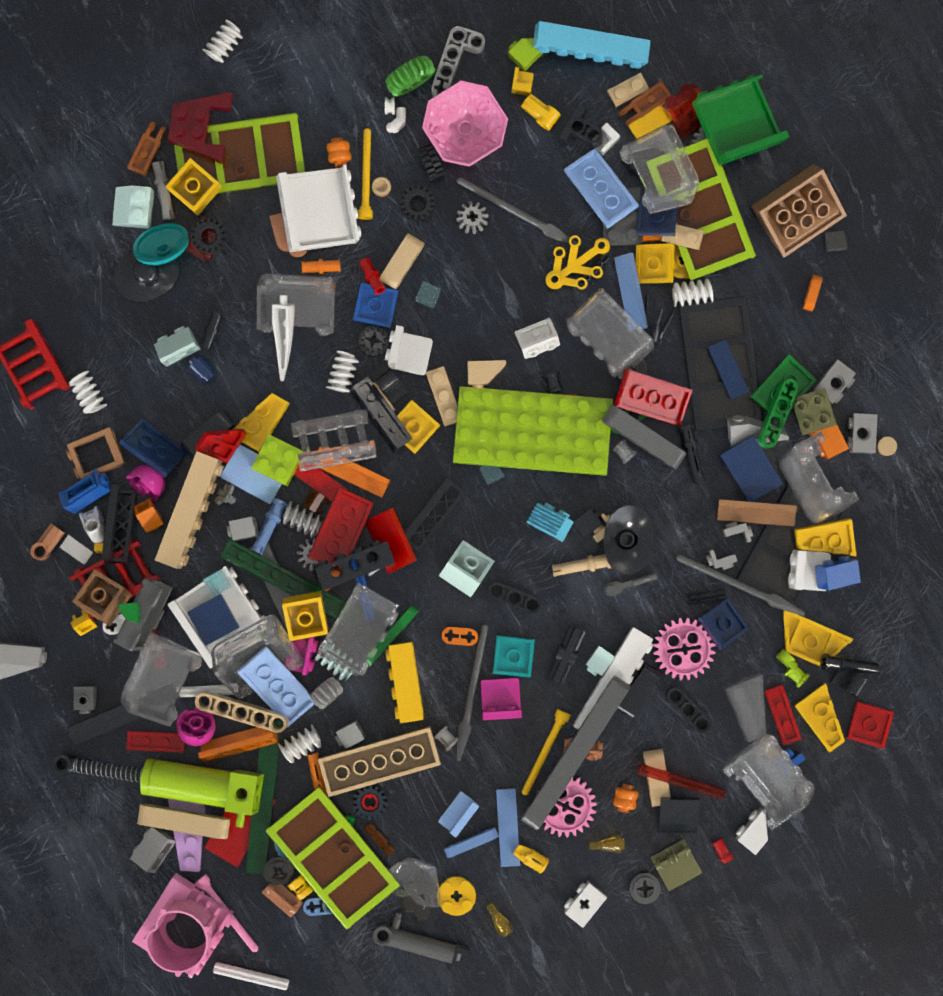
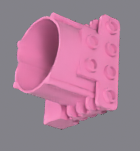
(183, 898)

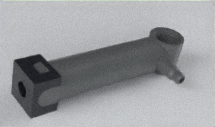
(421, 945)

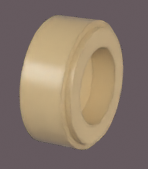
(381, 186)
(886, 446)

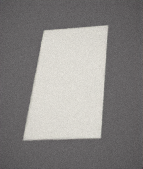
(76, 549)

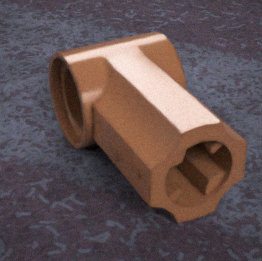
(48, 541)

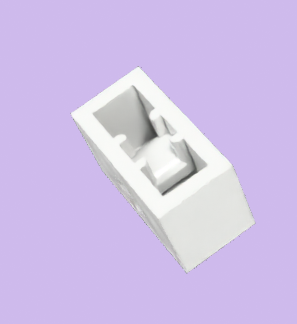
(594, 898)

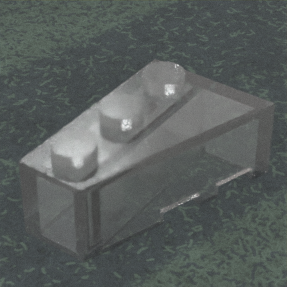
(748, 706)

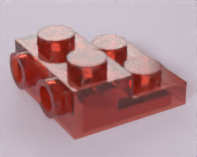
(681, 111)

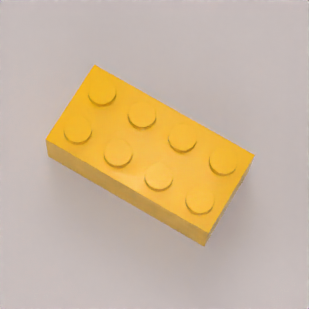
(406, 682)

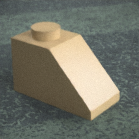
(483, 372)

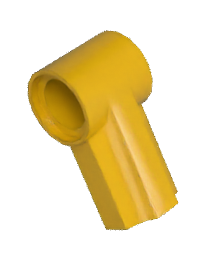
(544, 114)

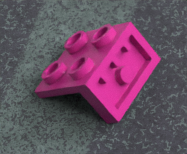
(306, 647)
(501, 699)

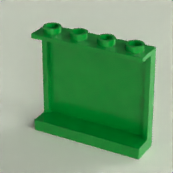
(737, 120)

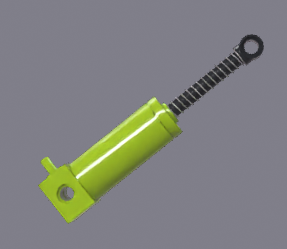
(181, 782)

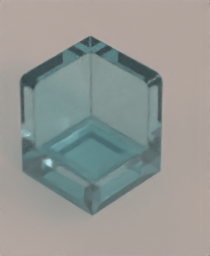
(428, 294)
(491, 474)
(217, 582)

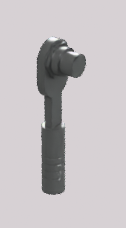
(616, 587)

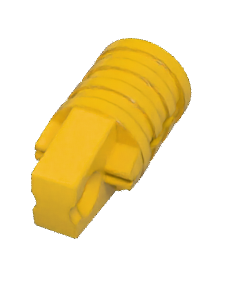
(526, 854)

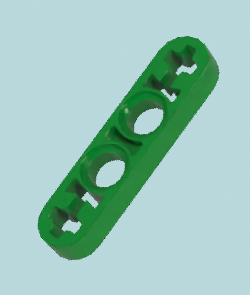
(781, 415)
(394, 631)

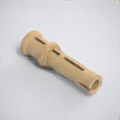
(591, 563)

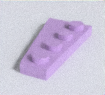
(188, 845)

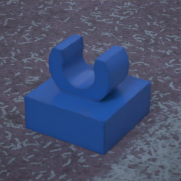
(796, 758)

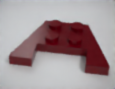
(191, 124)

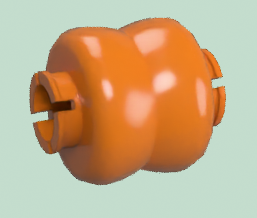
(338, 152)
(625, 798)

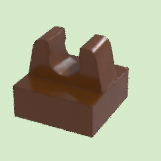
(313, 501)

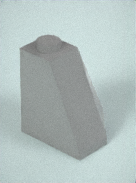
(20, 658)

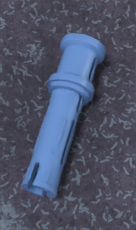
(272, 518)

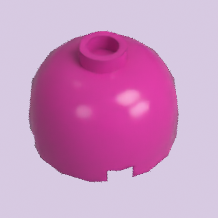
(147, 481)
(195, 727)

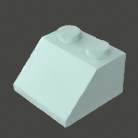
(133, 206)
(176, 346)
(466, 568)

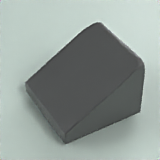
(835, 241)

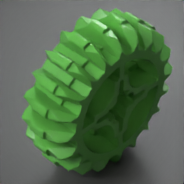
(410, 75)

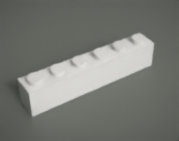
(623, 665)

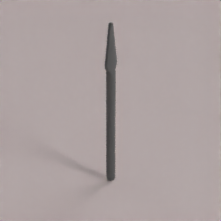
(548, 229)
(773, 600)
(465, 727)

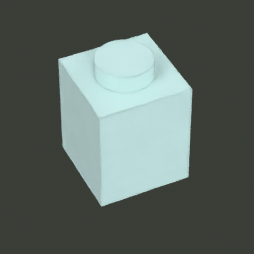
(599, 661)

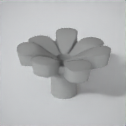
(225, 495)

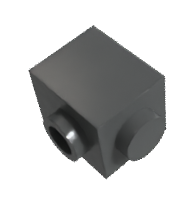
(85, 699)

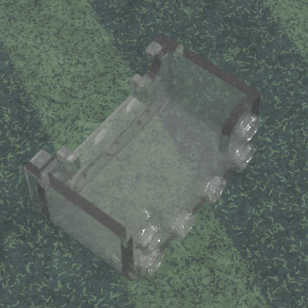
(610, 333)
(810, 483)
(358, 630)
(772, 779)

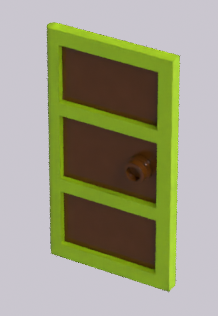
(253, 152)
(715, 213)
(332, 857)

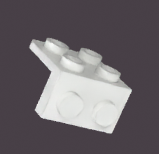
(408, 352)
(803, 569)

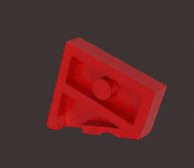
(220, 443)

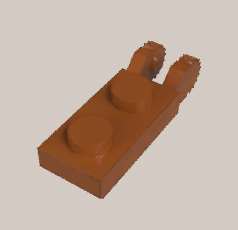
(646, 102)
(146, 150)

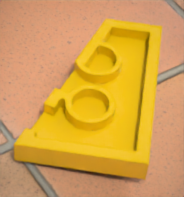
(262, 421)
(827, 537)
(820, 716)

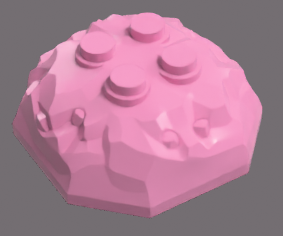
(465, 123)

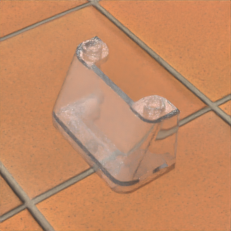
(662, 169)
(312, 297)
(242, 646)
(158, 679)

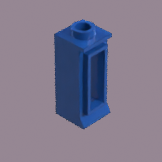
(85, 491)

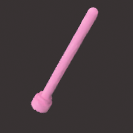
(204, 884)

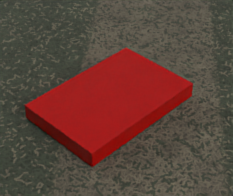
(388, 528)

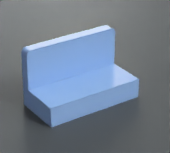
(458, 813)

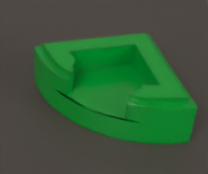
(130, 611)

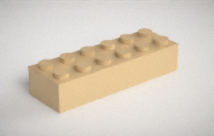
(189, 510)
(379, 761)

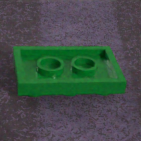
(787, 369)

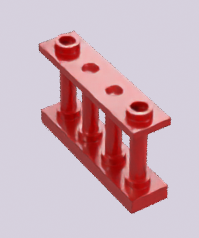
(49, 364)
(130, 586)

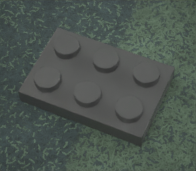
(624, 231)

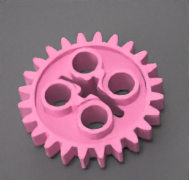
(686, 666)
(557, 821)

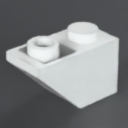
(754, 833)

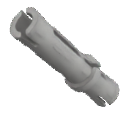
(164, 195)

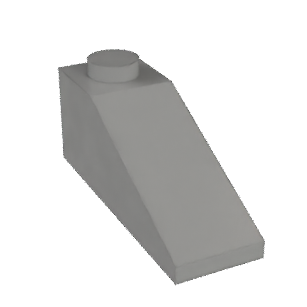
(743, 426)

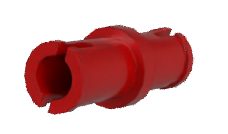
(372, 276)

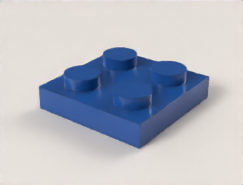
(375, 308)

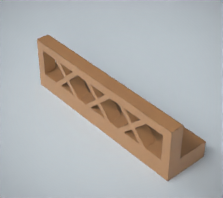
(756, 513)

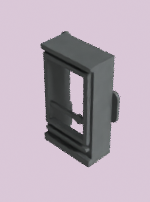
(152, 600)

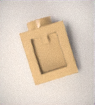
(599, 532)

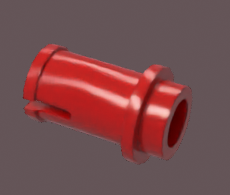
(722, 851)

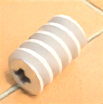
(223, 41)
(692, 292)
(342, 372)
(86, 393)
(301, 744)

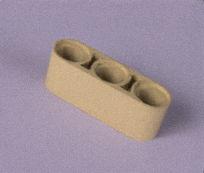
(402, 261)
(656, 788)

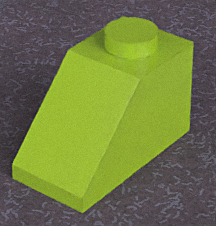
(523, 53)

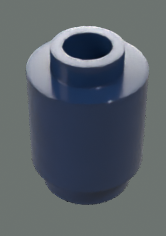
(201, 368)

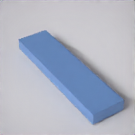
(630, 288)
(507, 826)

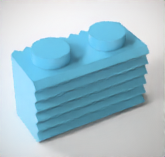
(549, 521)

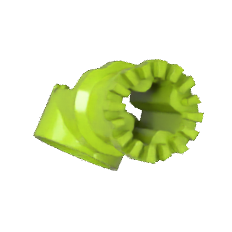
(793, 670)

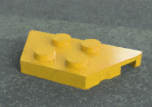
(811, 640)

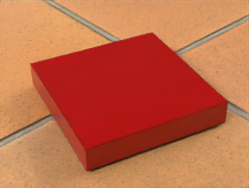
(870, 724)

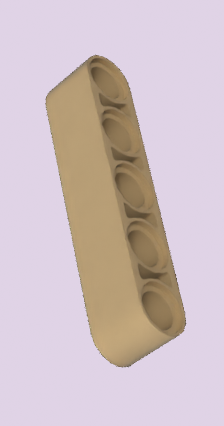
(232, 711)
(183, 821)

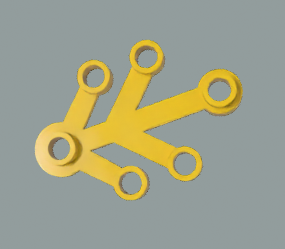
(575, 265)

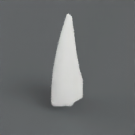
(283, 328)

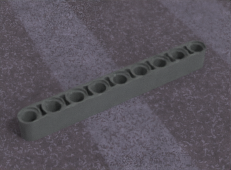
(575, 752)

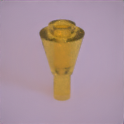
(612, 844)
(501, 924)

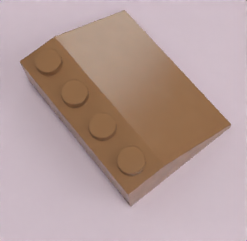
(799, 210)

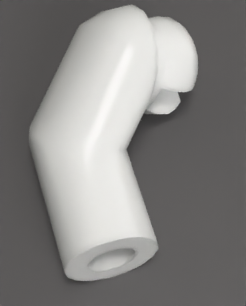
(399, 122)

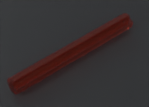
(681, 781)

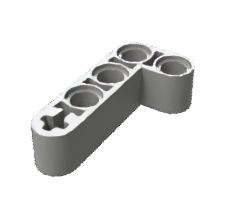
(458, 47)

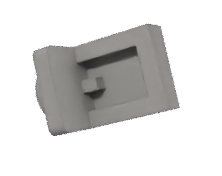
(733, 528)
(725, 562)

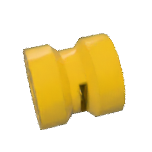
(303, 891)

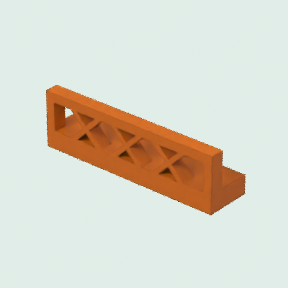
(360, 477)
(237, 743)

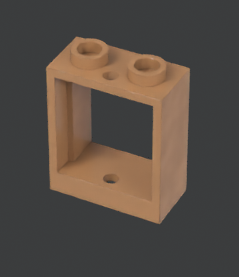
(113, 445)

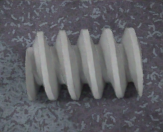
(302, 520)

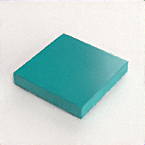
(513, 656)

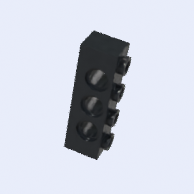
(326, 580)

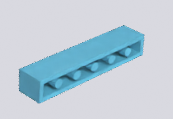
(591, 44)

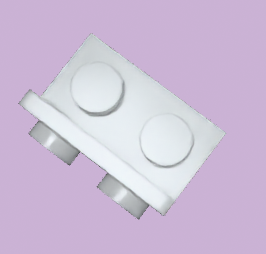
(537, 338)

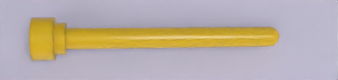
(365, 211)
(561, 718)

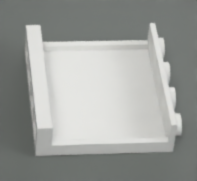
(318, 209)
(236, 597)

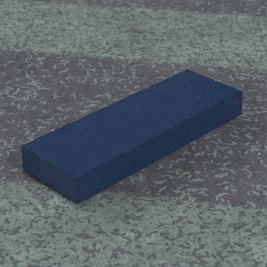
(728, 369)

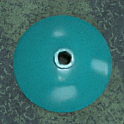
(161, 244)

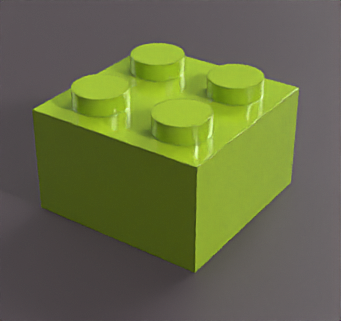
(277, 460)

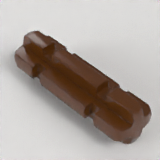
(379, 839)

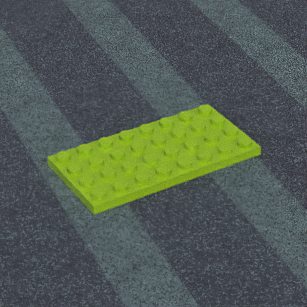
(532, 431)

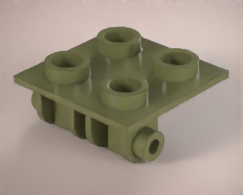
(814, 411)
(676, 865)

